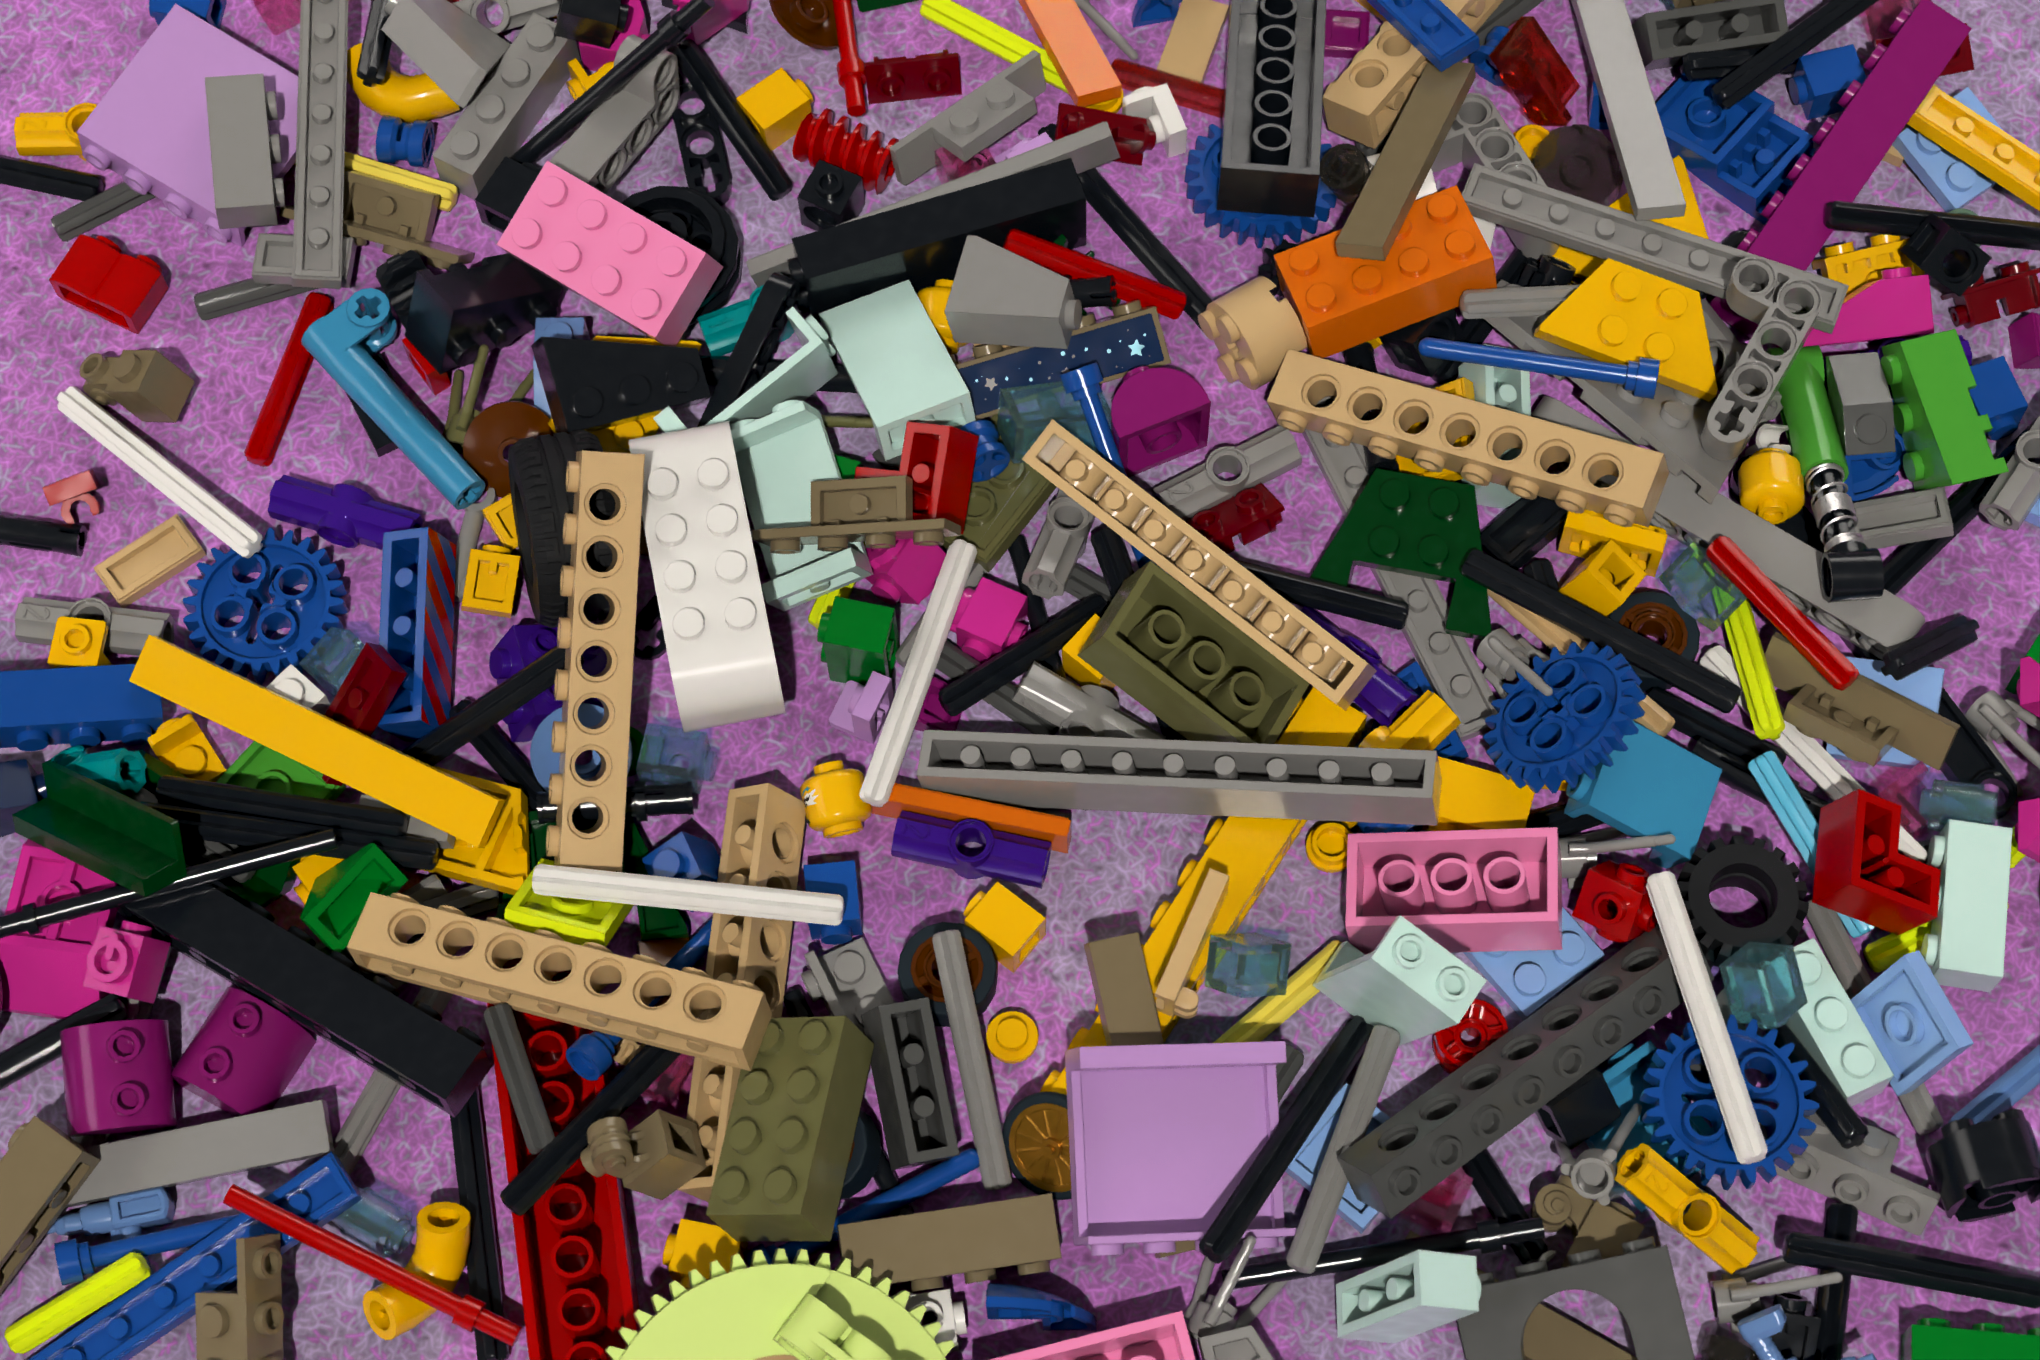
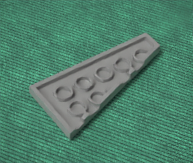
(1667, 422)

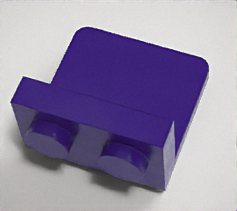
(517, 650)

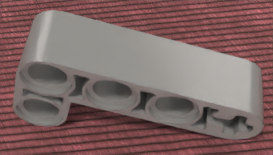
(623, 122)
(1485, 139)
(1755, 365)

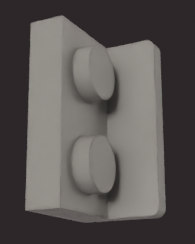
(846, 981)

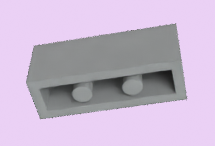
(243, 151)

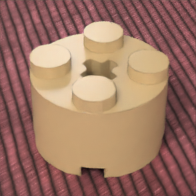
(1252, 332)

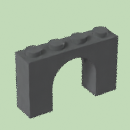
(1635, 1282)

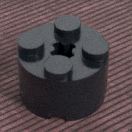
(1985, 1166)

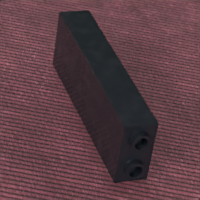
(928, 236)

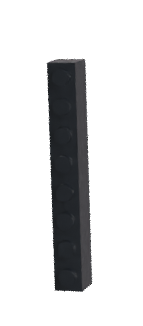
(319, 991)

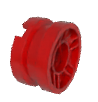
(1479, 1020)

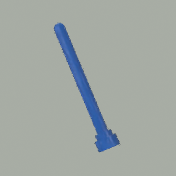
(1635, 376)
(1085, 386)
(594, 1051)
(883, 1203)
(80, 1259)

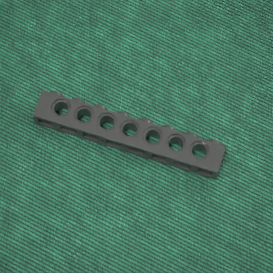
(1514, 1076)

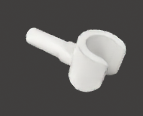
(1768, 437)

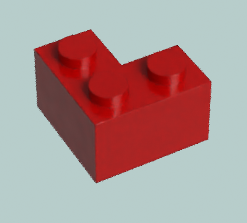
(941, 469)
(1862, 870)

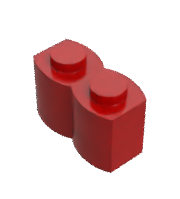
(109, 282)

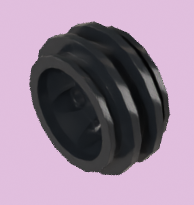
(696, 218)

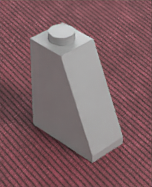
(445, 44)
(1009, 300)

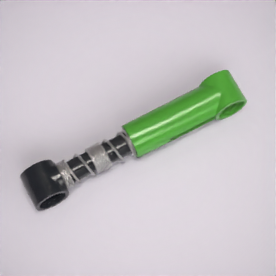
(1847, 566)

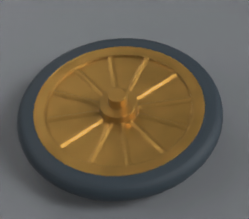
(1039, 1144)

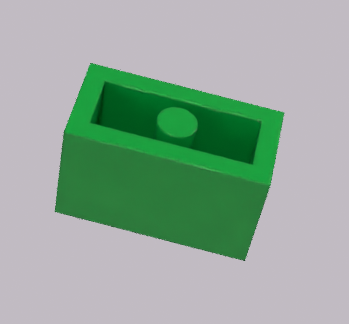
(858, 640)

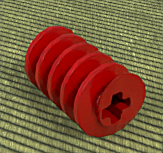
(846, 150)

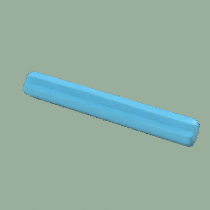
(1795, 818)

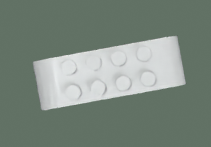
(707, 578)

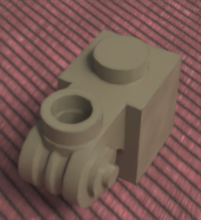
(138, 381)
(650, 1157)
(1588, 1220)

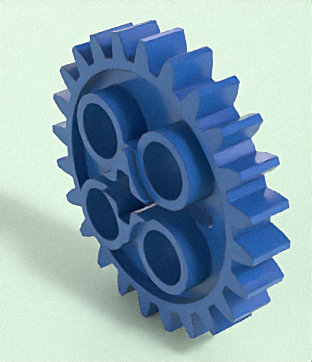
(1202, 186)
(224, 596)
(1575, 728)
(1715, 1152)

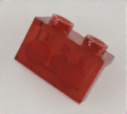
(1535, 73)

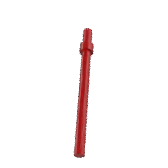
(850, 67)
(466, 1311)

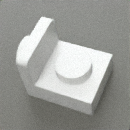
(1162, 116)

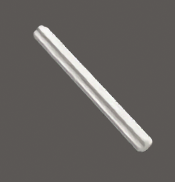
(160, 472)
(918, 673)
(1806, 750)
(688, 894)
(1706, 1018)

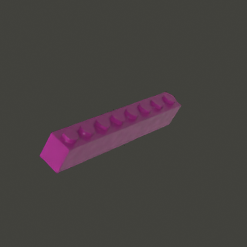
(1854, 142)

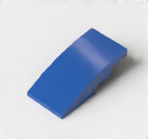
(1734, 150)

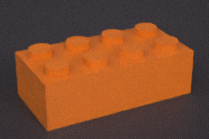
(1361, 299)

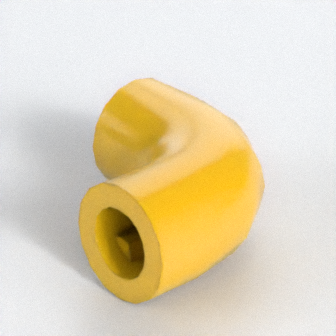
(400, 94)
(438, 1256)

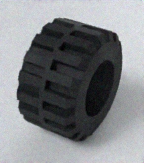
(1754, 871)

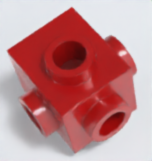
(1616, 901)

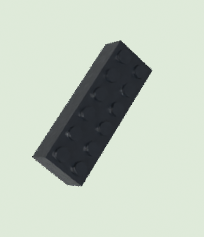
(1272, 107)

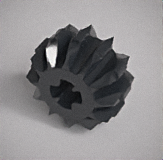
(398, 281)

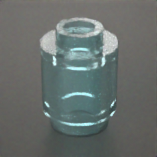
(1957, 802)
(377, 1224)

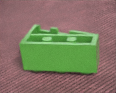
(1936, 413)

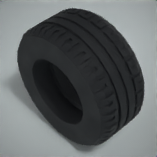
(539, 509)

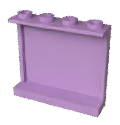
(156, 117)
(1168, 1140)

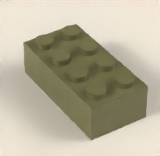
(1191, 663)
(792, 1131)

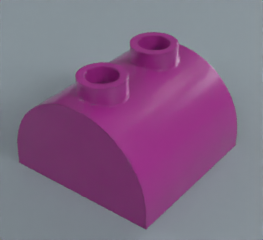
(1158, 417)
(243, 1055)
(118, 1077)

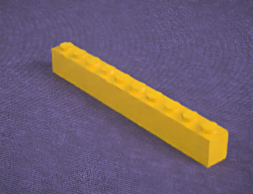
(1242, 849)

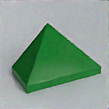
(343, 891)

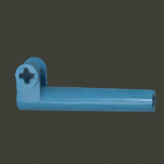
(344, 348)

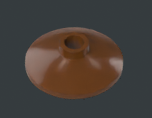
(808, 21)
(492, 432)

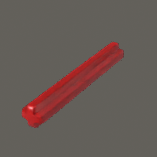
(1065, 261)
(285, 385)
(1782, 613)

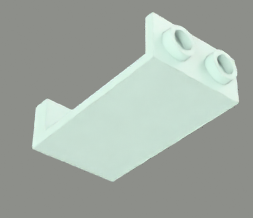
(897, 364)
(792, 380)
(776, 468)
(1402, 984)

